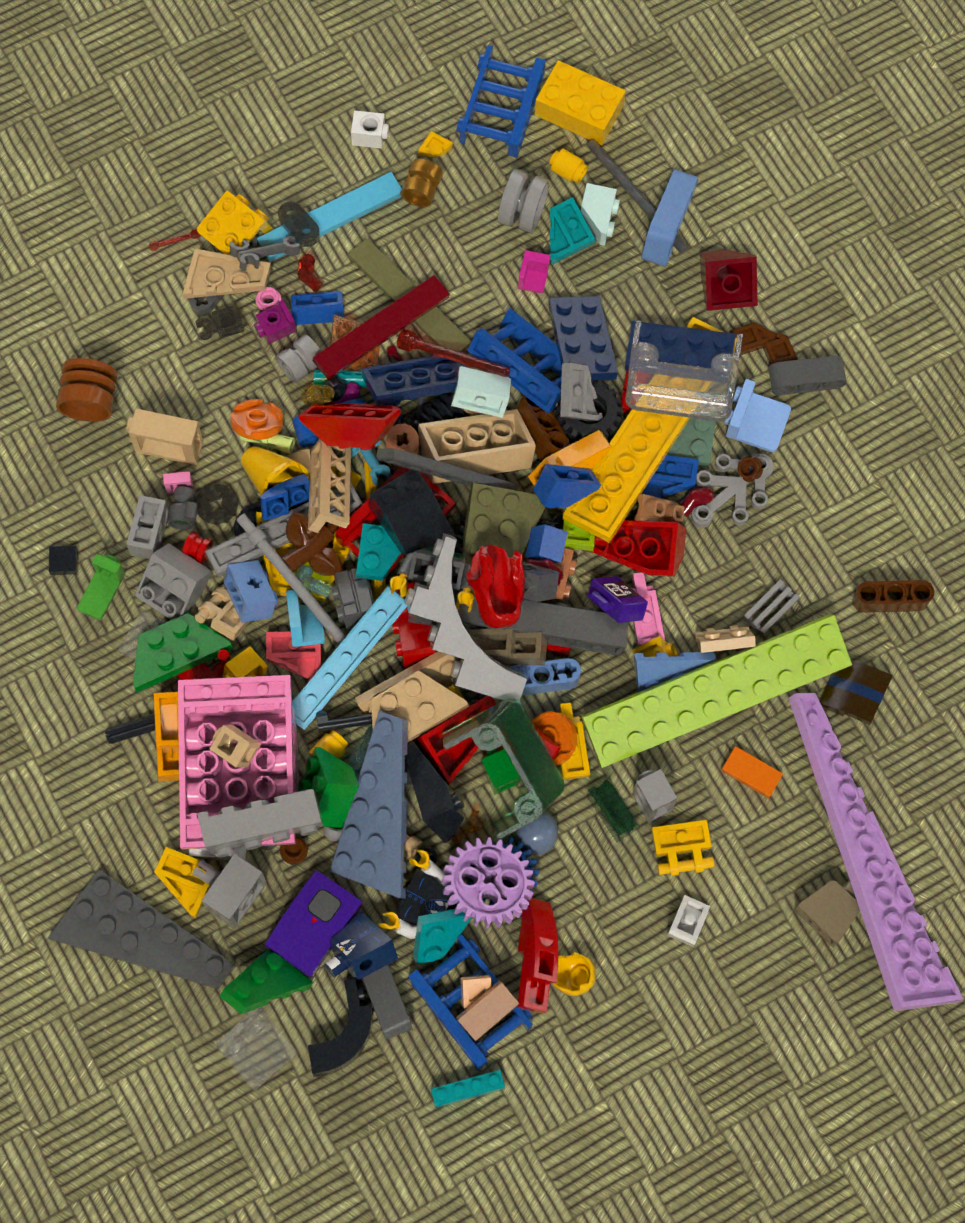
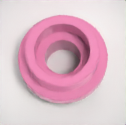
(269, 293)

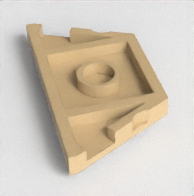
(418, 701)

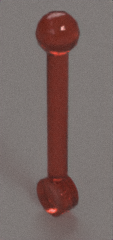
(153, 246)

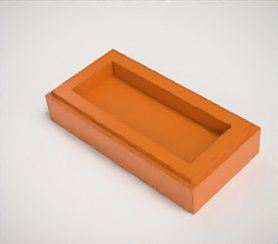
(752, 772)

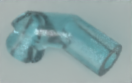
(312, 584)

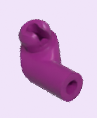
(351, 393)

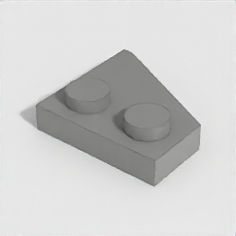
(578, 393)

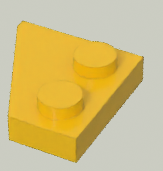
(176, 874)

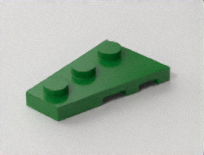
(264, 981)

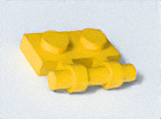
(681, 839)

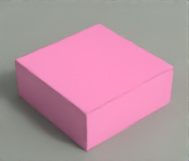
(178, 479)

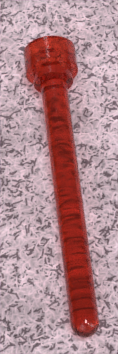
(409, 341)

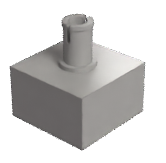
(231, 890)

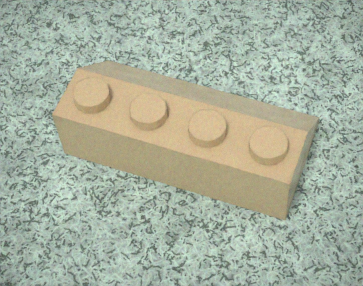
(479, 443)

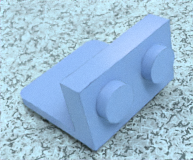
(757, 419)

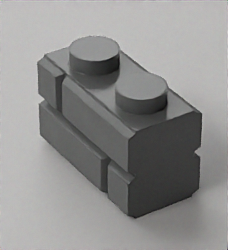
(354, 597)

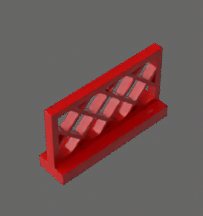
(348, 535)

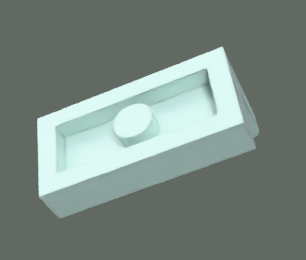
(481, 392)

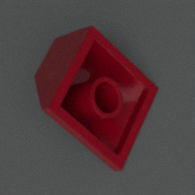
(728, 279)

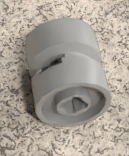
(298, 360)

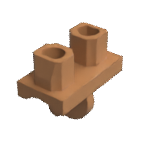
(658, 510)

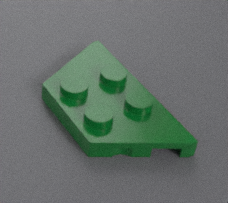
(174, 649)

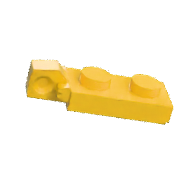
(578, 763)

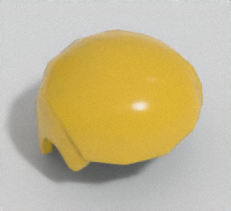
(575, 974)

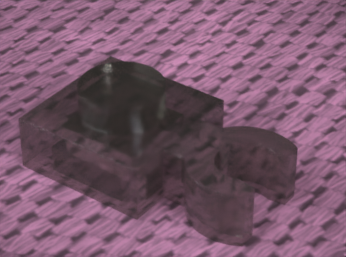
(224, 321)

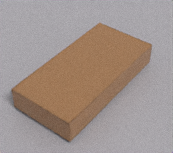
(487, 1010)

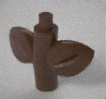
(311, 547)

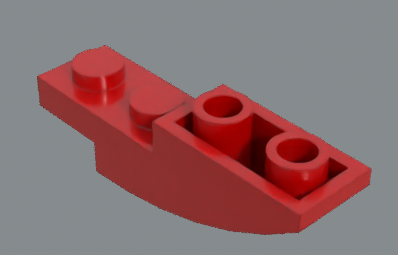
(540, 955)

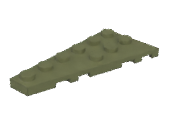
(499, 519)

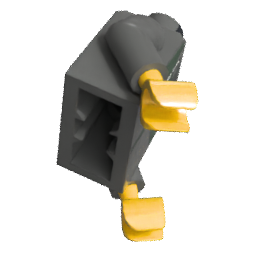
(415, 566)

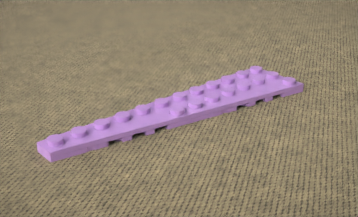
(884, 899)

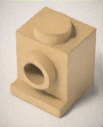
(224, 746)

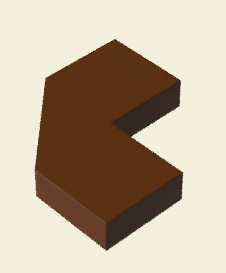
(775, 345)

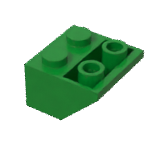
(333, 784)

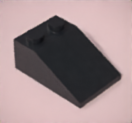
(409, 513)

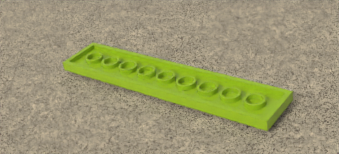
(716, 690)

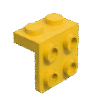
(232, 222)

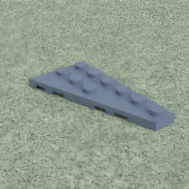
(376, 823)

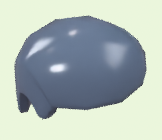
(539, 835)

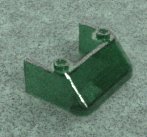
(511, 727)

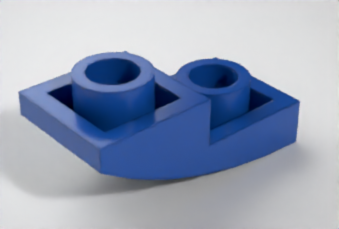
(284, 495)

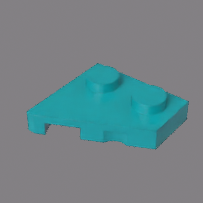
(568, 231)

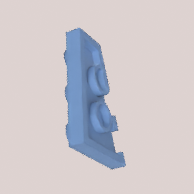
(658, 669)

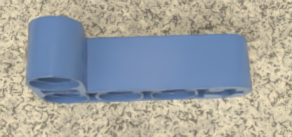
(669, 217)
(562, 682)

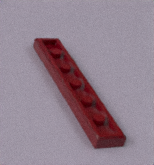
(380, 327)

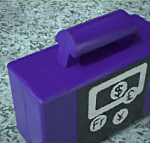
(617, 599)

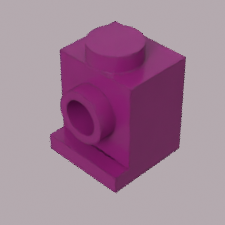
(277, 330)

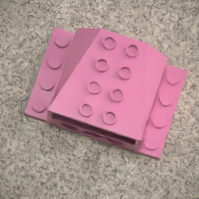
(208, 782)

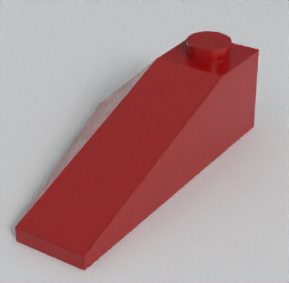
(646, 547)

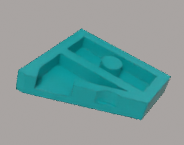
(376, 553)
(437, 934)

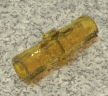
(317, 394)

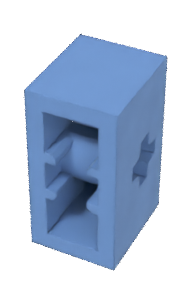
(250, 591)

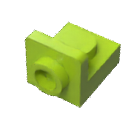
(577, 537)

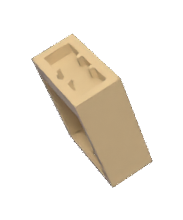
(165, 436)

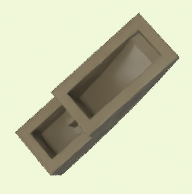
(512, 647)

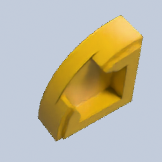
(435, 146)

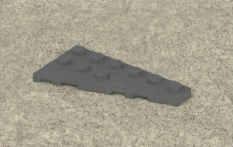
(127, 929)

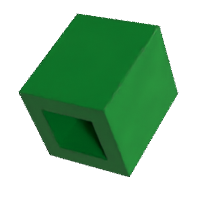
(499, 771)

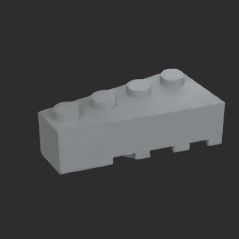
(260, 822)

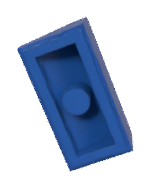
(316, 307)

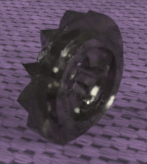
(213, 494)

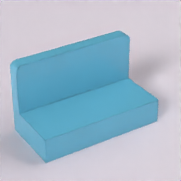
(303, 623)

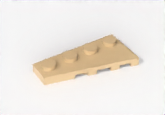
(436, 666)

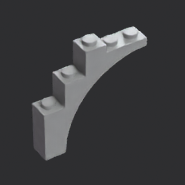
(436, 602)

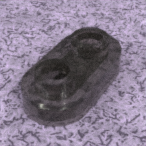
(297, 222)

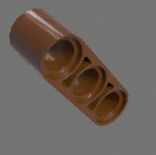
(543, 428)
(903, 588)

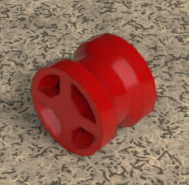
(196, 546)

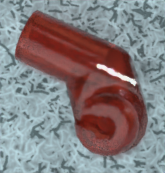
(306, 272)

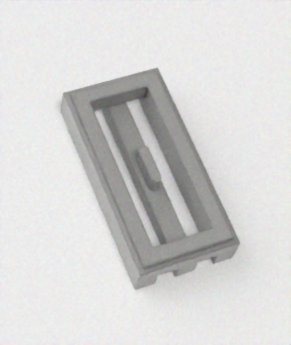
(786, 592)

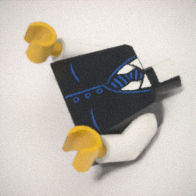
(422, 898)

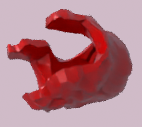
(497, 585)

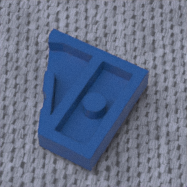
(673, 476)

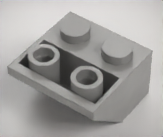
(172, 582)

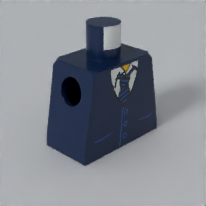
(360, 949)

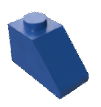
(565, 485)

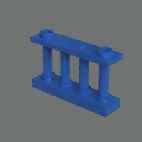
(519, 117)
(523, 376)
(442, 1005)

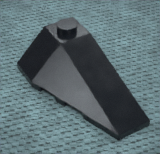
(436, 799)

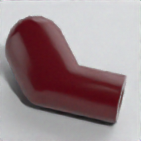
(695, 498)

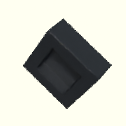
(63, 560)

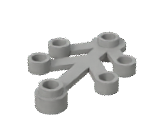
(735, 487)

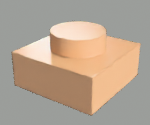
(473, 988)

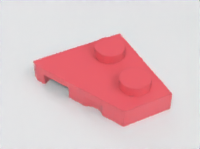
(298, 660)

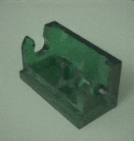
(612, 810)

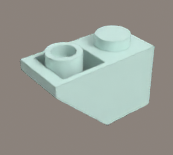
(597, 210)

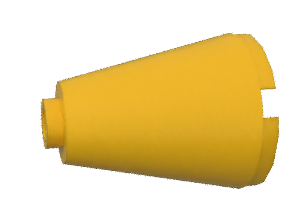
(269, 468)

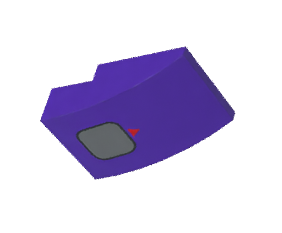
(312, 922)

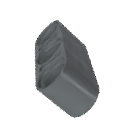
(807, 375)
(387, 1003)

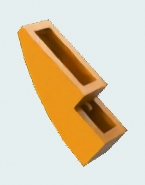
(167, 735)

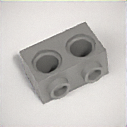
(147, 527)
(654, 795)

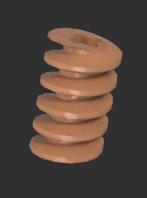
(403, 438)

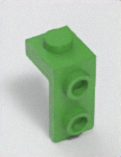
(102, 586)

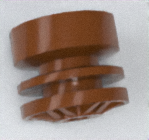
(86, 390)

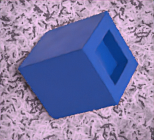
(546, 543)

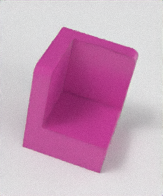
(534, 271)

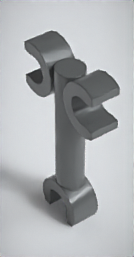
(251, 256)

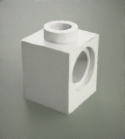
(364, 121)

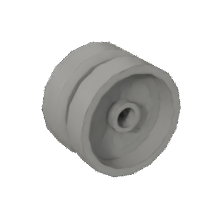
(523, 201)

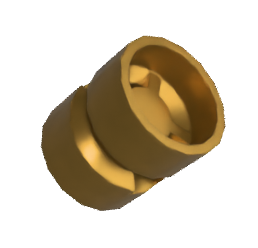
(421, 183)

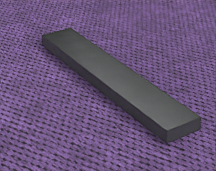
(439, 469)

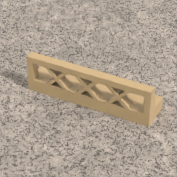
(321, 481)

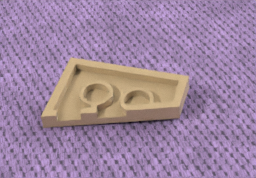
(220, 275)

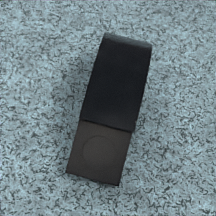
(345, 1048)

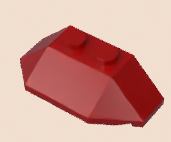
(350, 423)

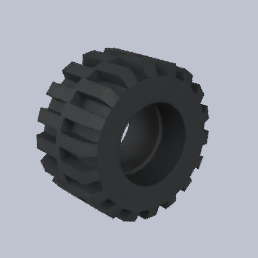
(606, 404)

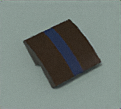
(856, 691)

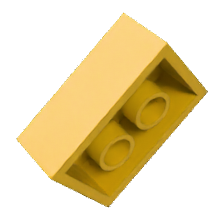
(579, 102)

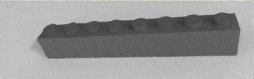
(559, 624)

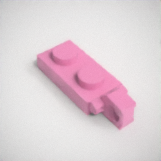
(651, 624)

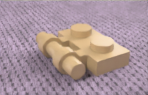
(224, 620)
(725, 639)

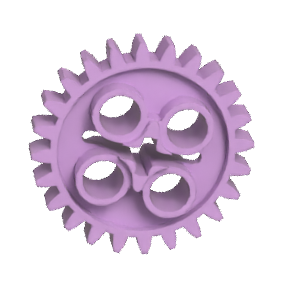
(469, 897)

